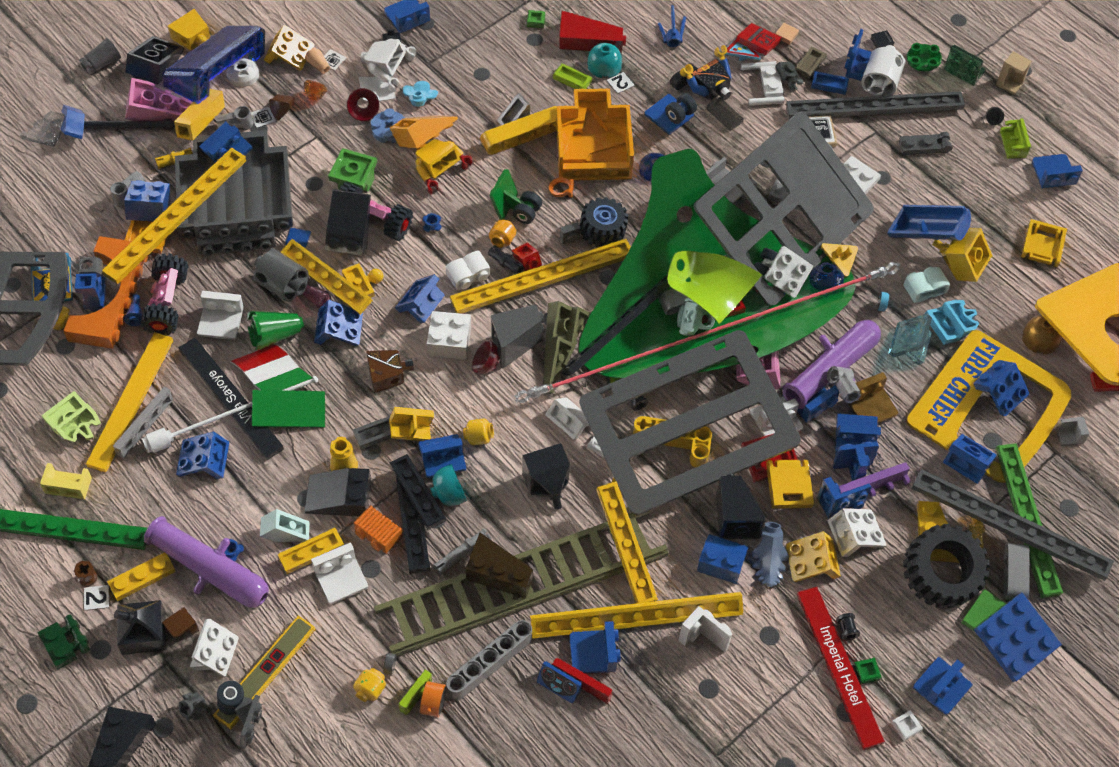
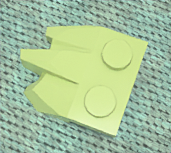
(72, 418)

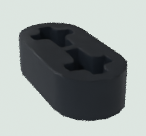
(678, 81)

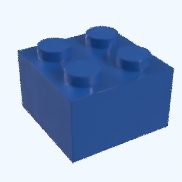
(146, 200)

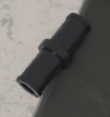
(505, 260)

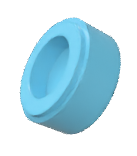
(883, 301)

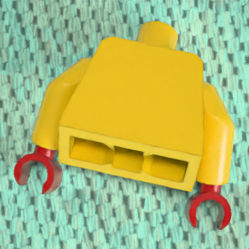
(437, 158)

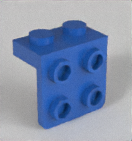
(408, 14)
(1056, 171)
(1004, 384)
(820, 402)
(595, 650)

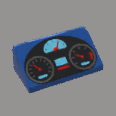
(559, 682)

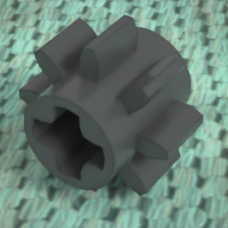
(192, 706)

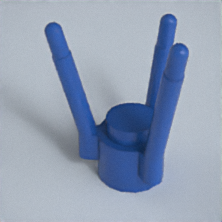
(673, 37)

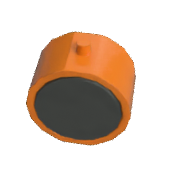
(433, 699)

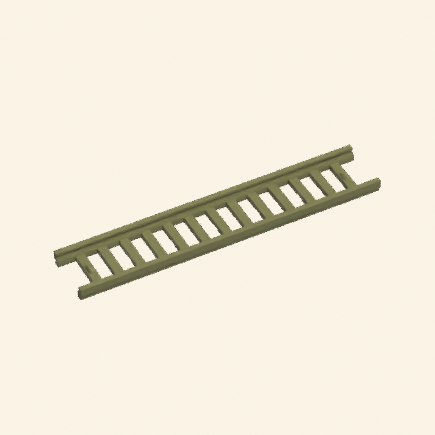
(512, 606)

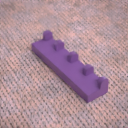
(880, 479)

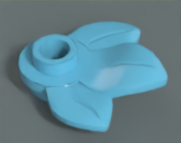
(419, 93)

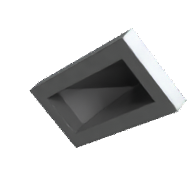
(516, 109)

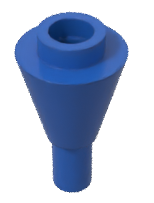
(134, 313)

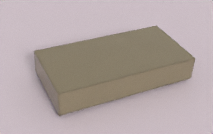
(810, 62)

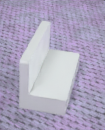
(567, 417)

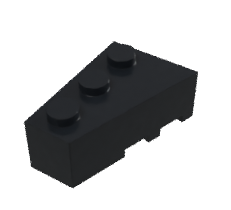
(120, 737)

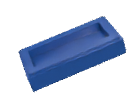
(830, 83)

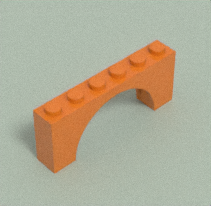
(104, 325)

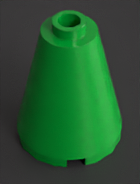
(272, 327)

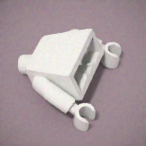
(385, 58)

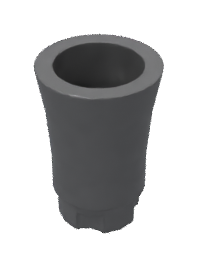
(100, 56)

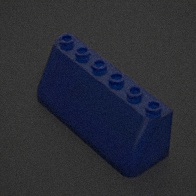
(194, 71)

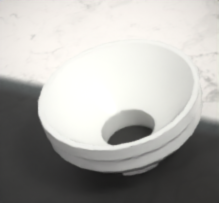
(245, 76)

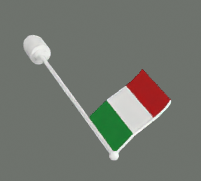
(266, 369)

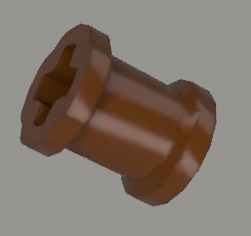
(85, 579)

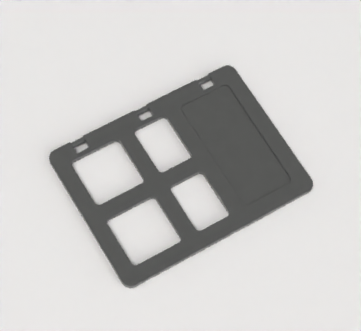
(814, 183)

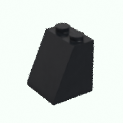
(737, 510)

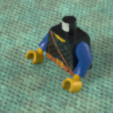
(712, 78)

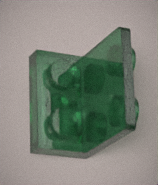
(964, 65)

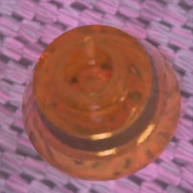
(314, 90)

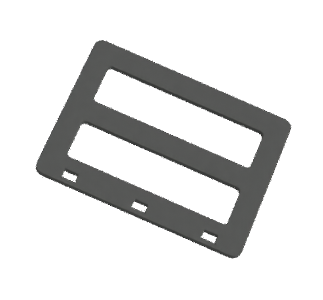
(619, 451)

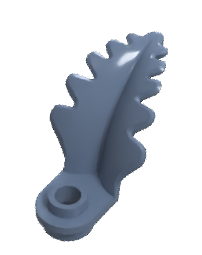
(770, 555)

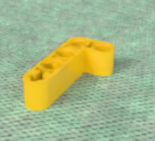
(690, 441)

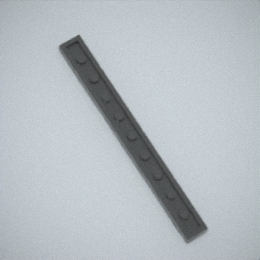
(878, 104)
(1013, 525)

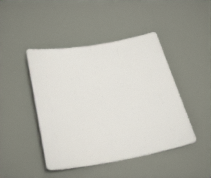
(378, 87)

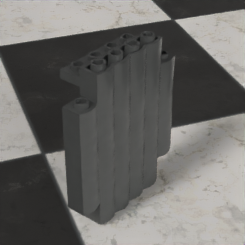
(246, 205)

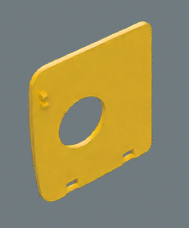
(1080, 317)

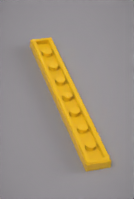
(130, 401)

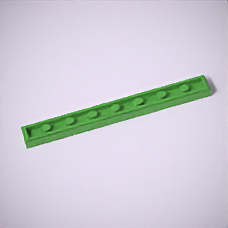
(1025, 506)

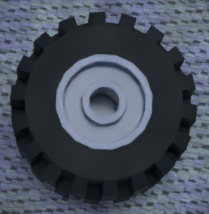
(603, 222)

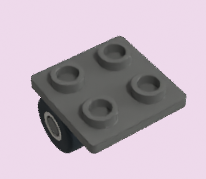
(232, 701)

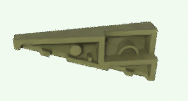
(562, 330)

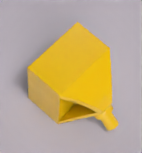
(966, 257)

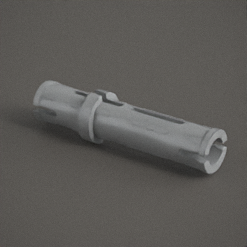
(458, 554)

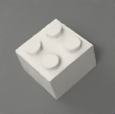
(449, 335)

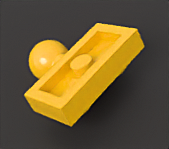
(358, 278)

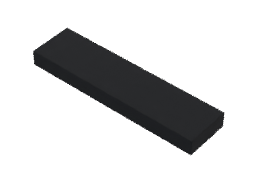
(417, 492)

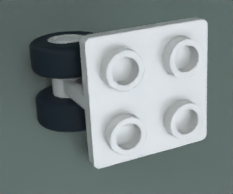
(784, 269)

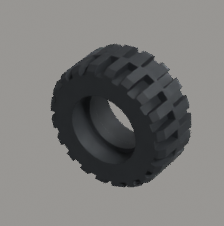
(966, 551)

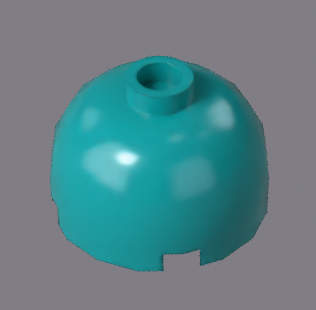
(604, 60)
(447, 487)

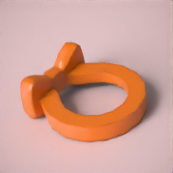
(569, 191)

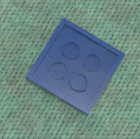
(1017, 637)

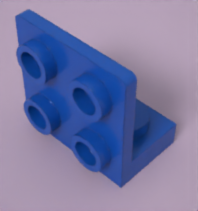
(858, 58)
(339, 323)
(203, 453)
(833, 501)

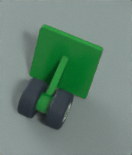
(505, 198)

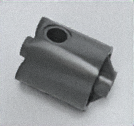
(280, 275)

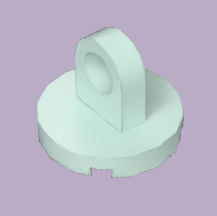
(690, 318)

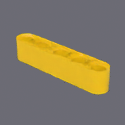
(519, 131)

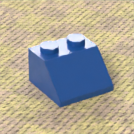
(722, 558)

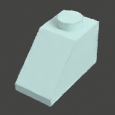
(284, 527)

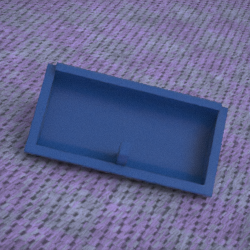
(931, 222)

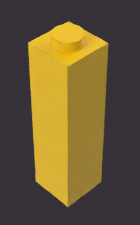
(199, 115)

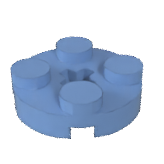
(379, 124)

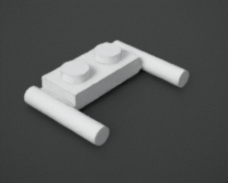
(770, 81)

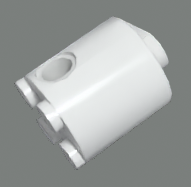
(883, 71)

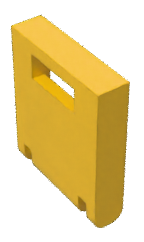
(1042, 247)
(789, 479)

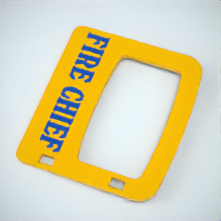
(954, 395)

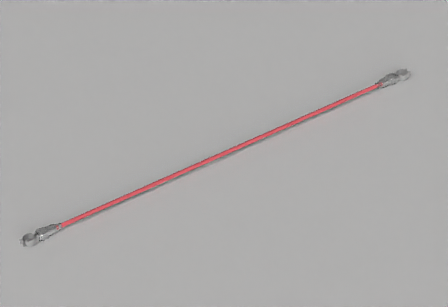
(537, 391)

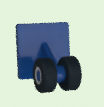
(671, 112)

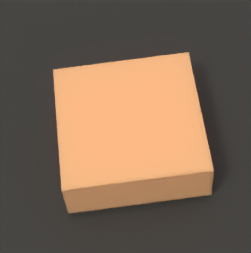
(787, 33)

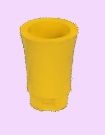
(342, 454)

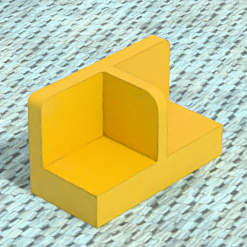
(410, 423)

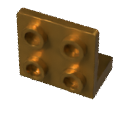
(874, 399)

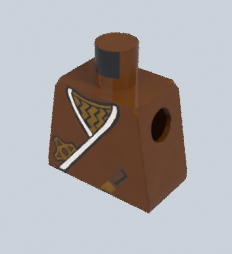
(387, 368)

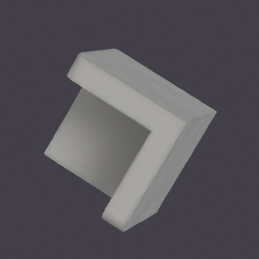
(1072, 431)

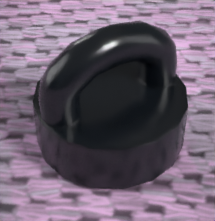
(994, 115)

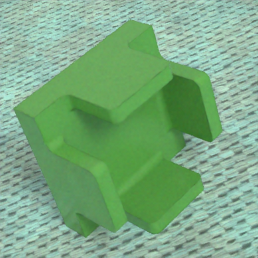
(353, 168)

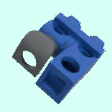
(91, 284)

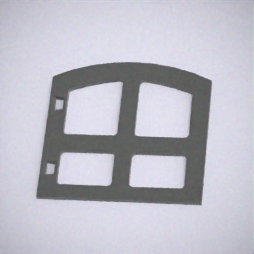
(48, 309)

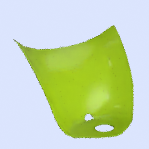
(715, 281)

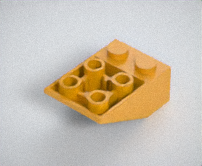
(418, 130)

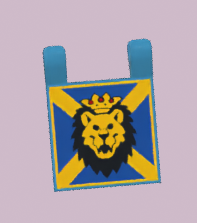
(41, 282)

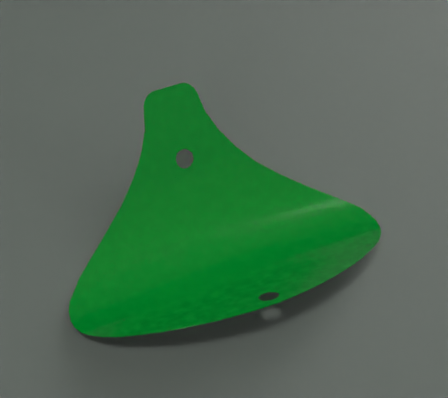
(675, 183)

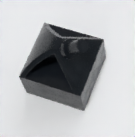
(547, 472)
(140, 627)

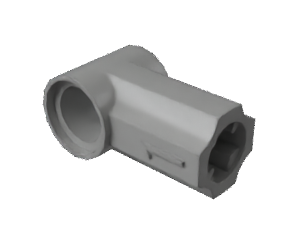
(240, 118)
(120, 189)
(844, 382)

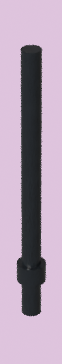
(167, 124)

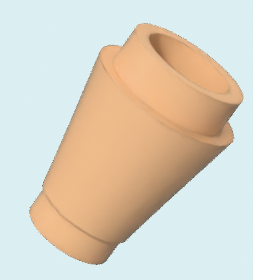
(317, 60)

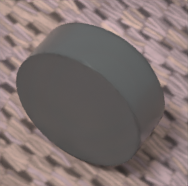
(389, 664)

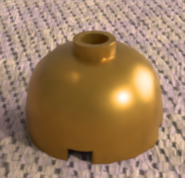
(1041, 336)

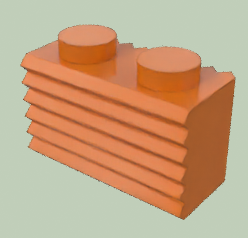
(377, 529)

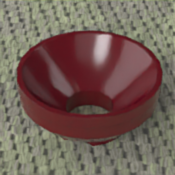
(366, 113)
(485, 358)

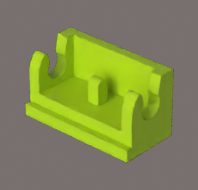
(1015, 139)

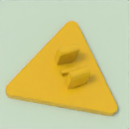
(841, 256)

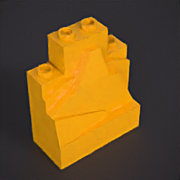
(594, 138)

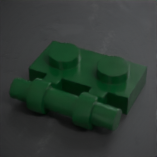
(57, 644)

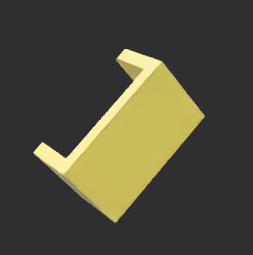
(65, 483)

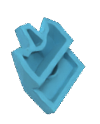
(952, 321)

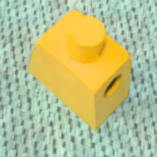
(189, 30)

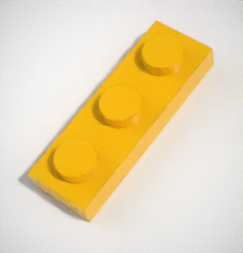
(301, 554)
(141, 576)

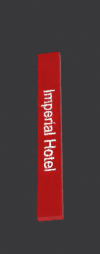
(840, 668)

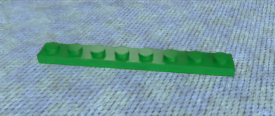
(72, 529)

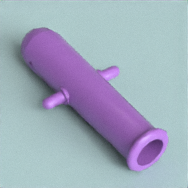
(842, 353)
(208, 563)

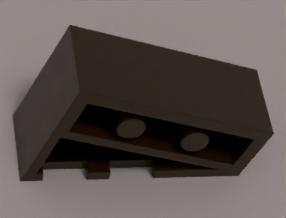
(498, 568)

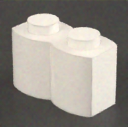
(467, 270)

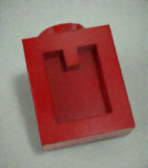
(527, 256)

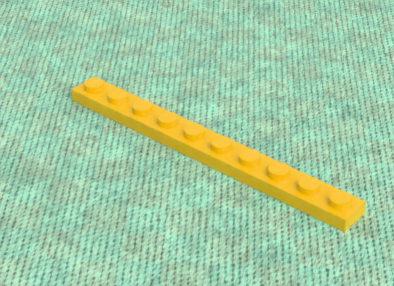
(173, 216)
(540, 277)
(634, 614)

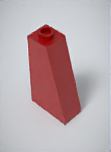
(585, 33)

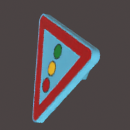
(739, 50)

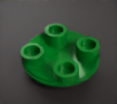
(924, 57)

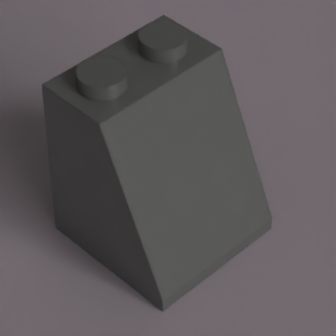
(516, 332)

